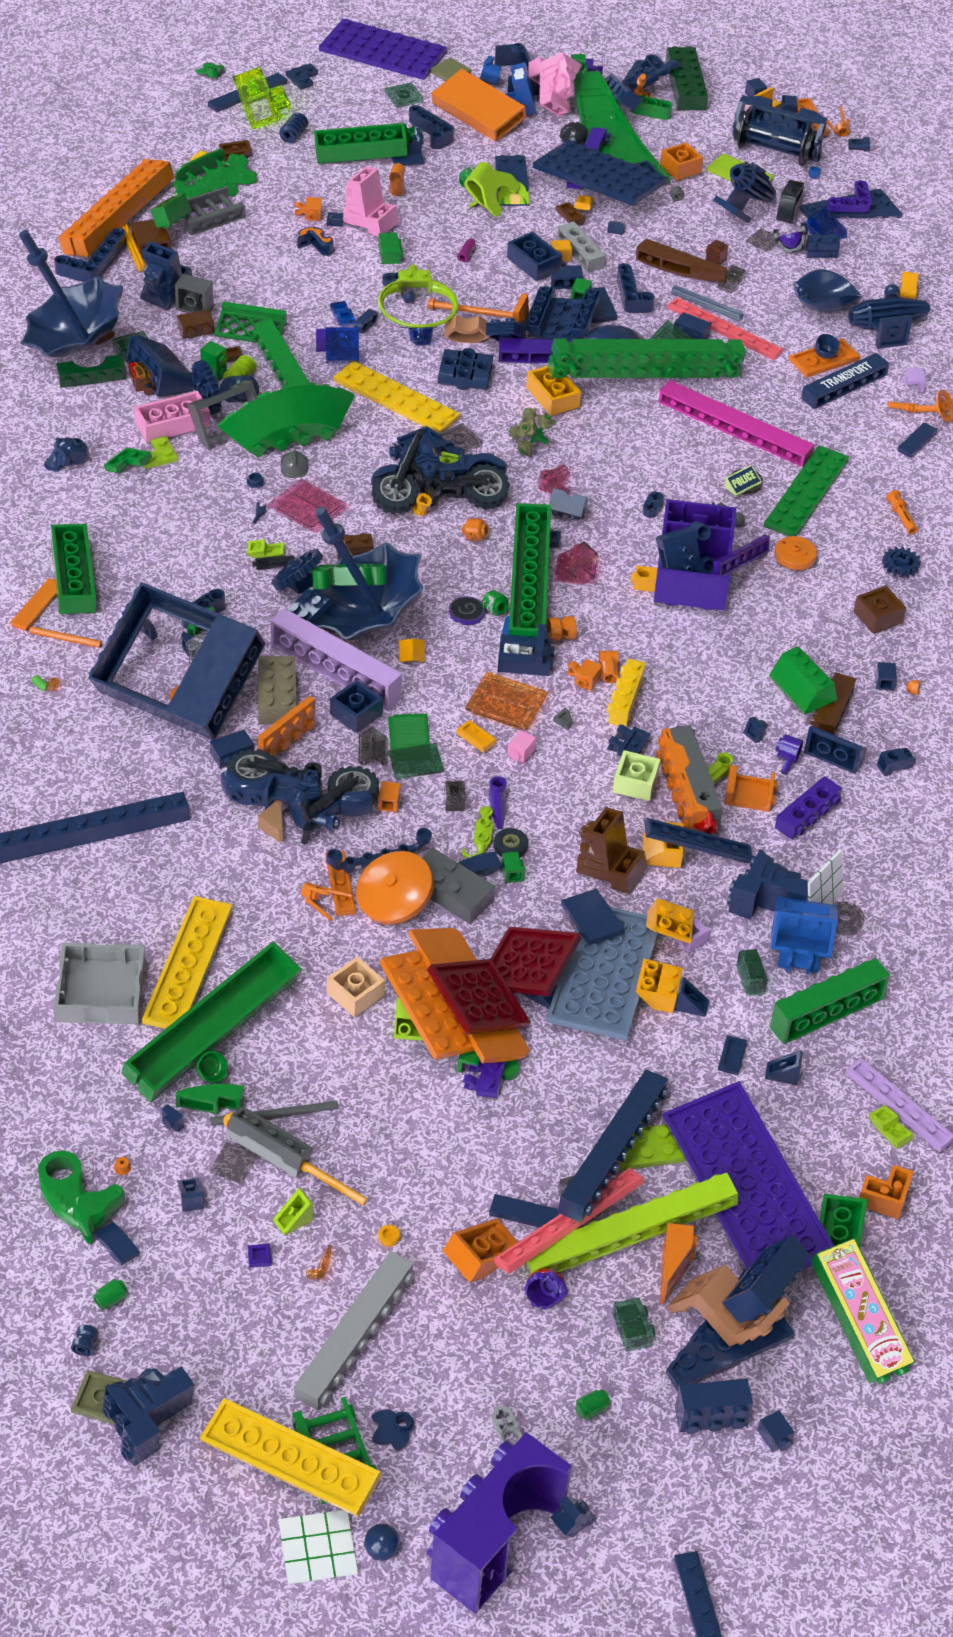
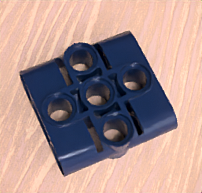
(465, 369)

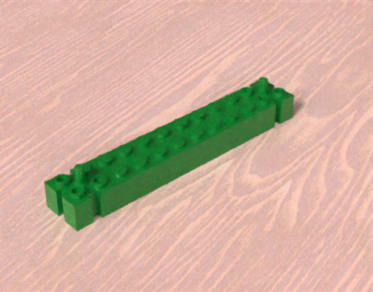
(646, 358)

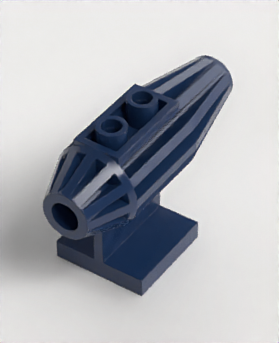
(748, 182)
(889, 317)

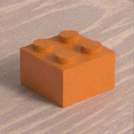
(681, 161)

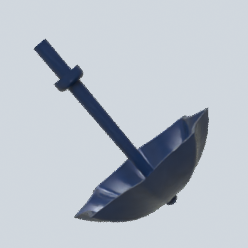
(73, 314)
(362, 606)

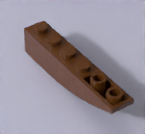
(679, 262)

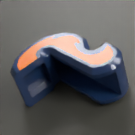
(317, 238)

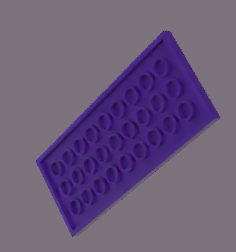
(728, 1136)

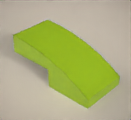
(261, 549)
(888, 1124)

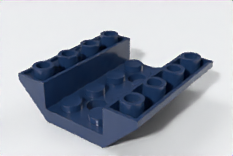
(561, 317)

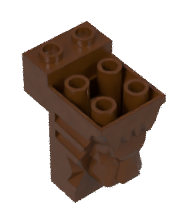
(606, 852)

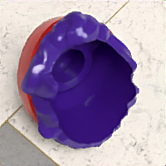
(545, 1288)

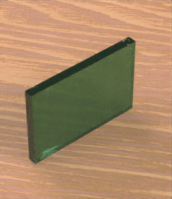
(416, 761)

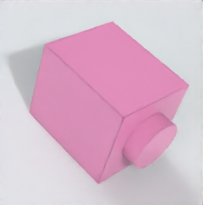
(521, 746)

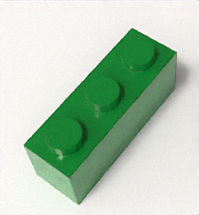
(171, 211)

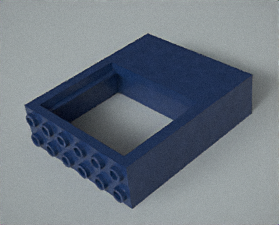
(212, 677)

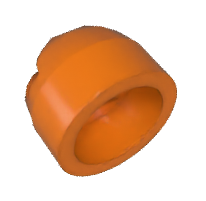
(913, 687)

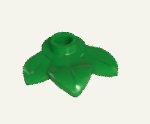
(210, 69)

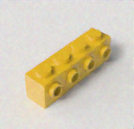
(626, 693)

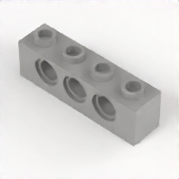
(583, 248)

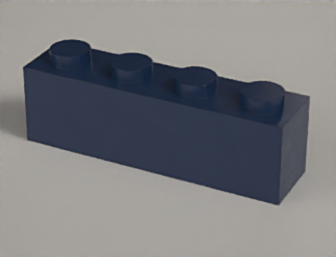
(623, 92)

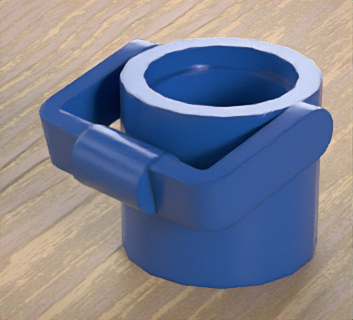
(490, 71)

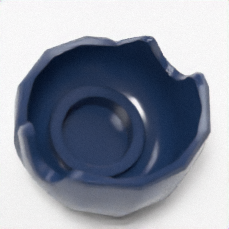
(826, 346)
(382, 1542)

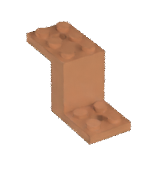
(707, 1294)

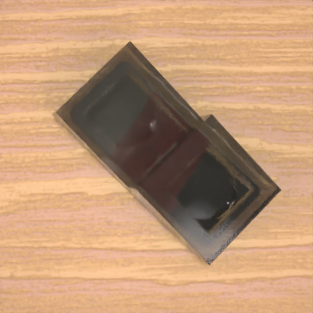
(734, 277)

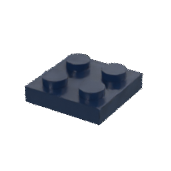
(310, 605)

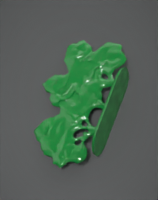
(214, 177)

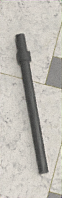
(286, 1111)

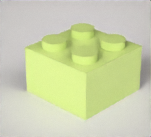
(636, 775)

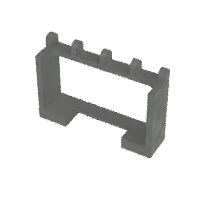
(196, 406)

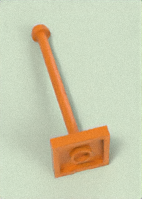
(519, 313)

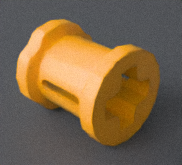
(423, 502)

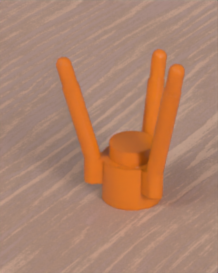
(842, 128)
(314, 892)

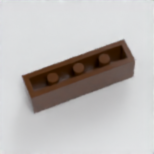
(830, 715)

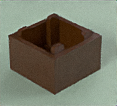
(879, 609)

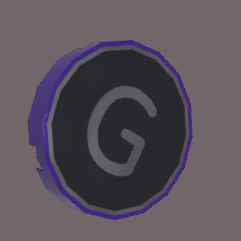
(466, 610)

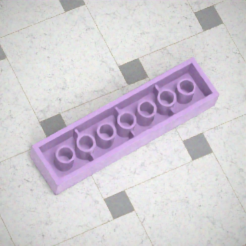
(334, 657)

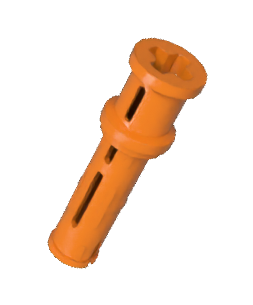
(899, 506)

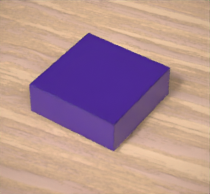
(259, 1255)

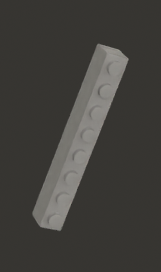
(353, 1331)

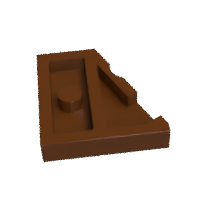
(238, 147)

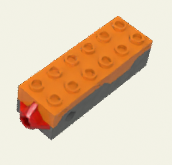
(689, 780)

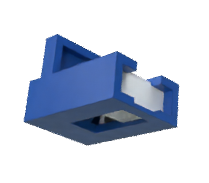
(523, 89)

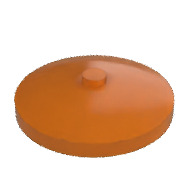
(395, 887)

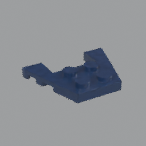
(652, 74)
(432, 437)

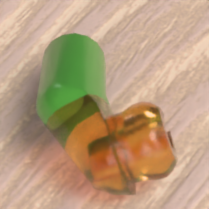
(50, 685)

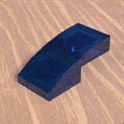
(342, 313)

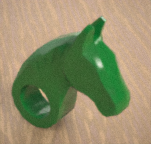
(68, 1200)

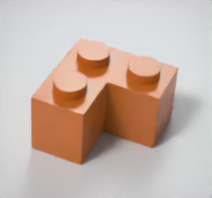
(889, 1195)

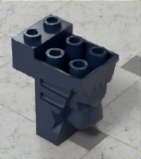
(161, 274)
(763, 885)
(143, 1405)

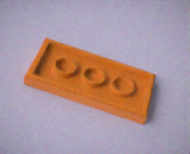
(811, 364)

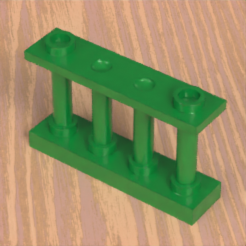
(347, 1412)

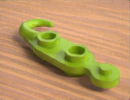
(483, 831)

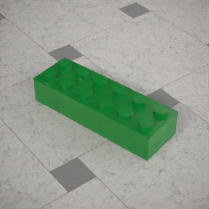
(360, 143)
(73, 568)
(829, 1000)

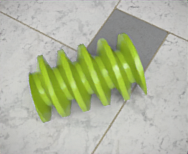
(242, 366)

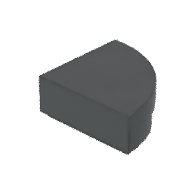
(563, 719)

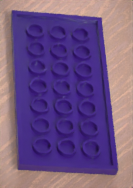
(383, 48)

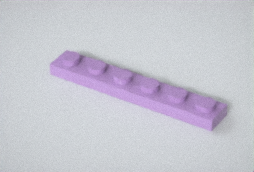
(900, 1104)

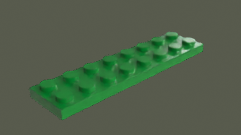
(806, 491)

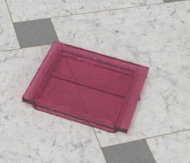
(302, 501)

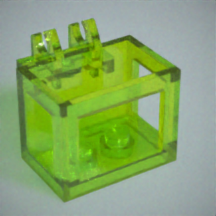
(253, 88)

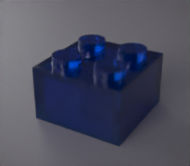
(342, 344)

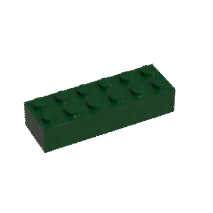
(687, 80)

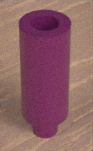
(466, 250)

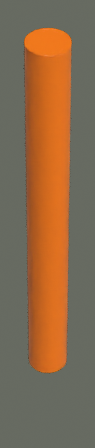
(66, 637)

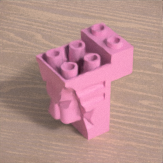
(555, 80)
(366, 203)

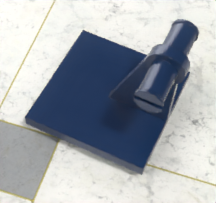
(414, 151)

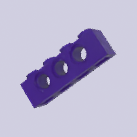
(808, 808)

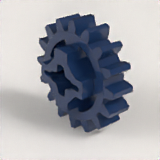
(901, 562)

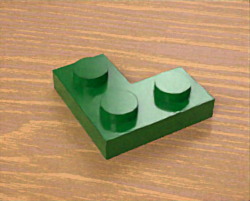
(126, 457)

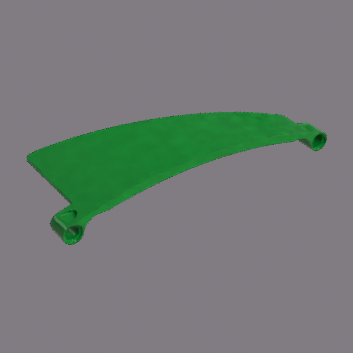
(600, 110)

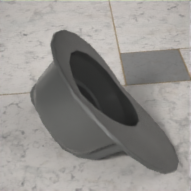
(294, 465)

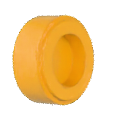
(389, 1235)

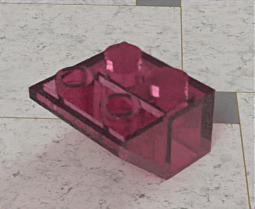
(576, 565)

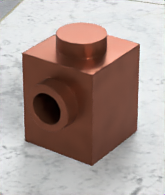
(717, 252)

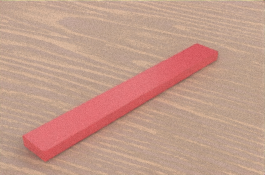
(727, 329)
(562, 1225)

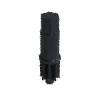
(269, 562)

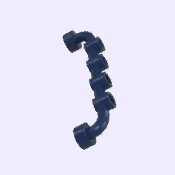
(334, 856)

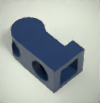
(895, 760)

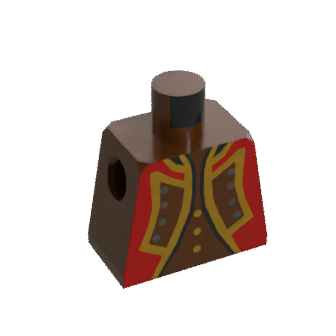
(141, 378)

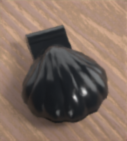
(573, 131)

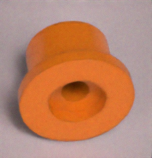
(122, 1166)

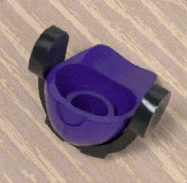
(793, 241)

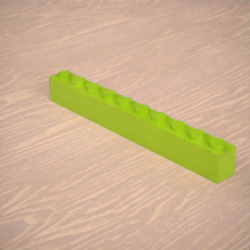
(637, 1224)

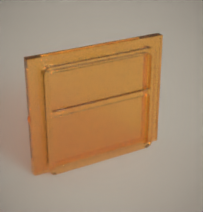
(506, 701)

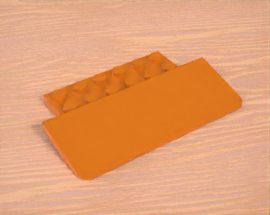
(430, 1010)

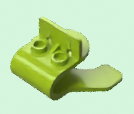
(483, 186)

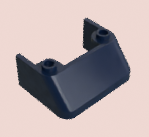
(511, 55)

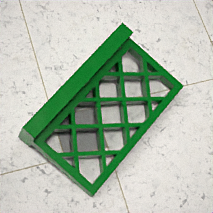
(250, 313)

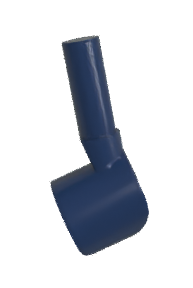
(260, 510)

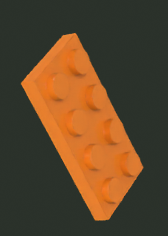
(288, 728)

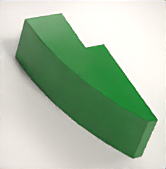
(211, 1097)

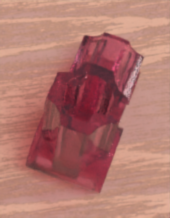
(551, 479)

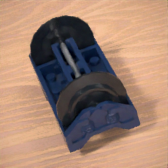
(779, 128)

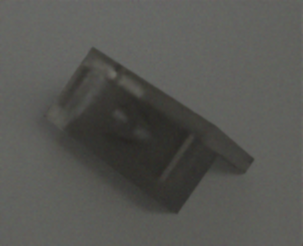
(373, 746)

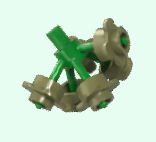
(528, 428)

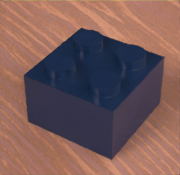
(356, 706)

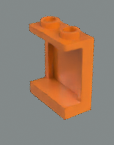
(750, 791)

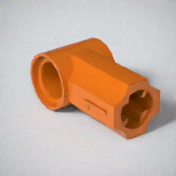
(397, 179)
(609, 662)

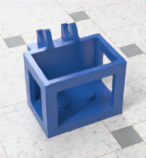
(803, 932)

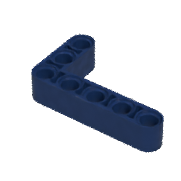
(97, 263)

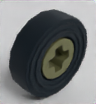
(516, 836)

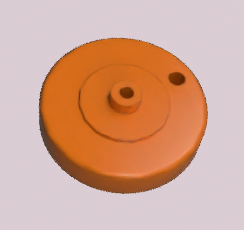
(795, 553)

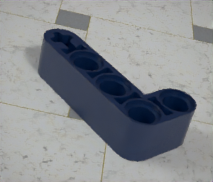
(440, 131)
(632, 299)

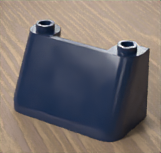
(166, 369)

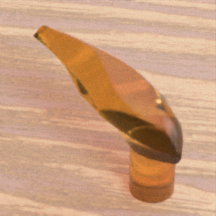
(323, 1266)

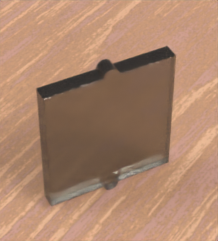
(762, 239)
(233, 1163)

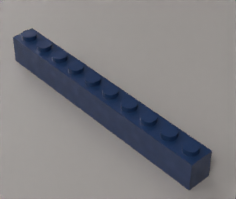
(93, 827)
(613, 1146)

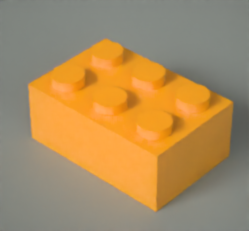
(554, 394)

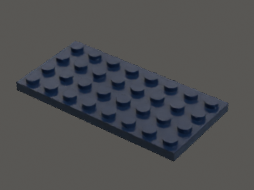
(600, 172)

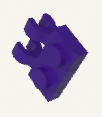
(489, 1080)

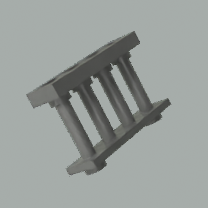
(216, 218)

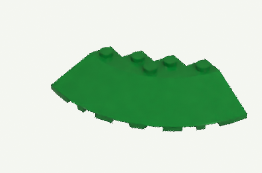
(288, 416)

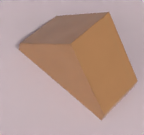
(271, 821)

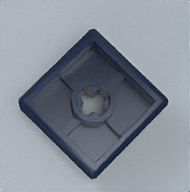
(505, 329)

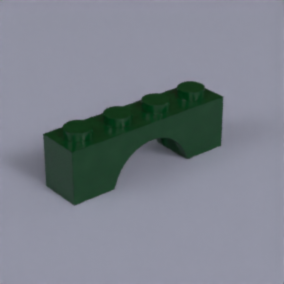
(110, 369)

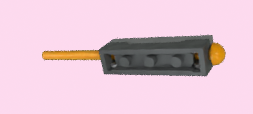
(279, 1148)

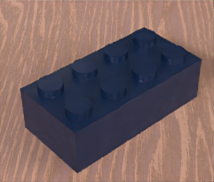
(766, 1279)

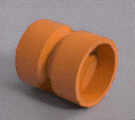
(562, 628)

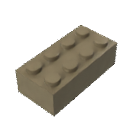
(275, 687)

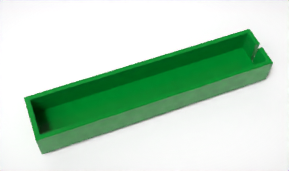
(211, 1021)

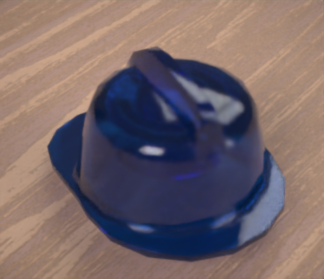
(420, 336)

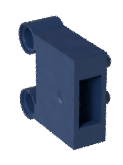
(680, 549)

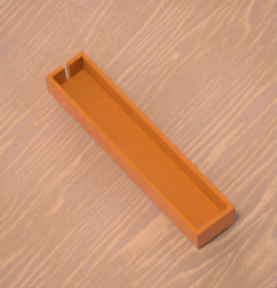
(116, 207)

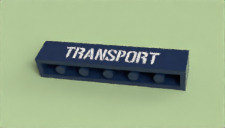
(845, 381)

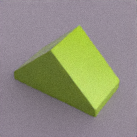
(295, 1213)

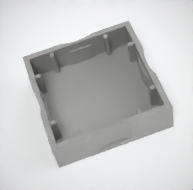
(100, 983)

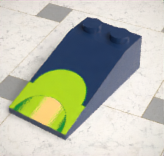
(517, 167)

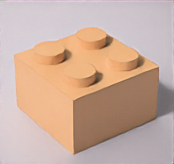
(355, 986)

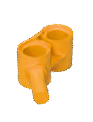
(909, 285)

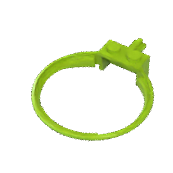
(417, 278)

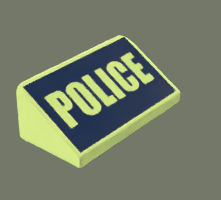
(742, 481)

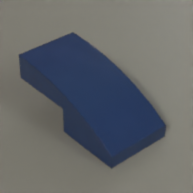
(483, 863)
(117, 1243)

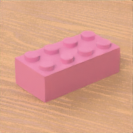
(168, 416)

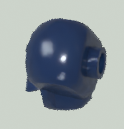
(66, 453)

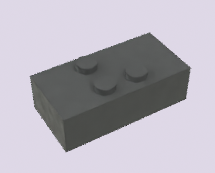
(458, 887)

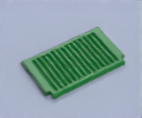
(408, 730)

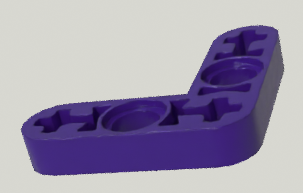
(856, 204)

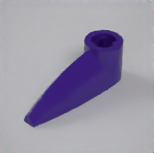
(497, 800)

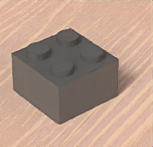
(193, 294)

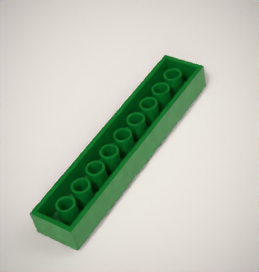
(530, 569)

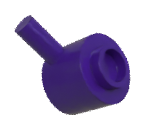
(788, 749)

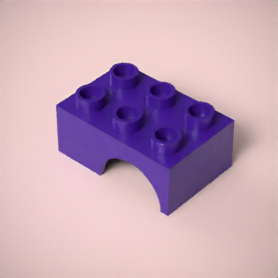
(695, 588)
(475, 1539)

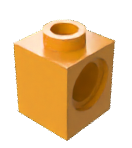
(644, 578)

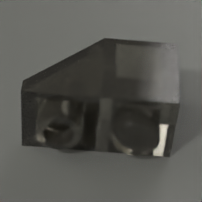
(454, 795)

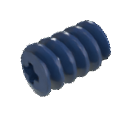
(293, 127)

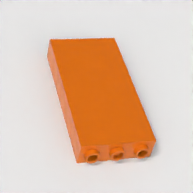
(478, 105)

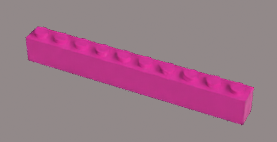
(736, 423)

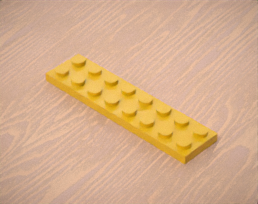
(396, 397)
(187, 962)
(291, 1457)

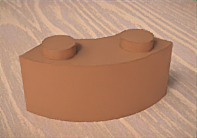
(466, 330)

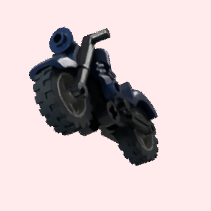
(467, 478)
(300, 789)

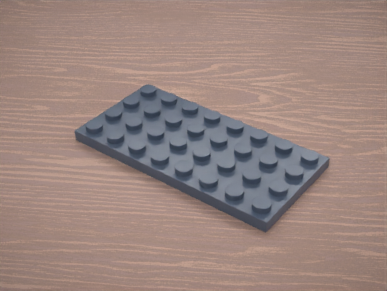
(602, 980)

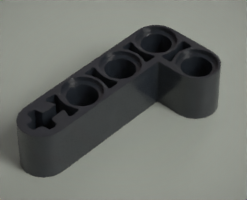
(788, 200)

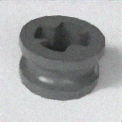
(676, 197)

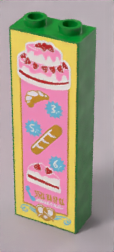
(862, 1311)

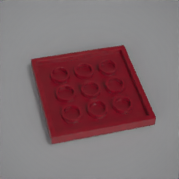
(534, 958)
(478, 996)

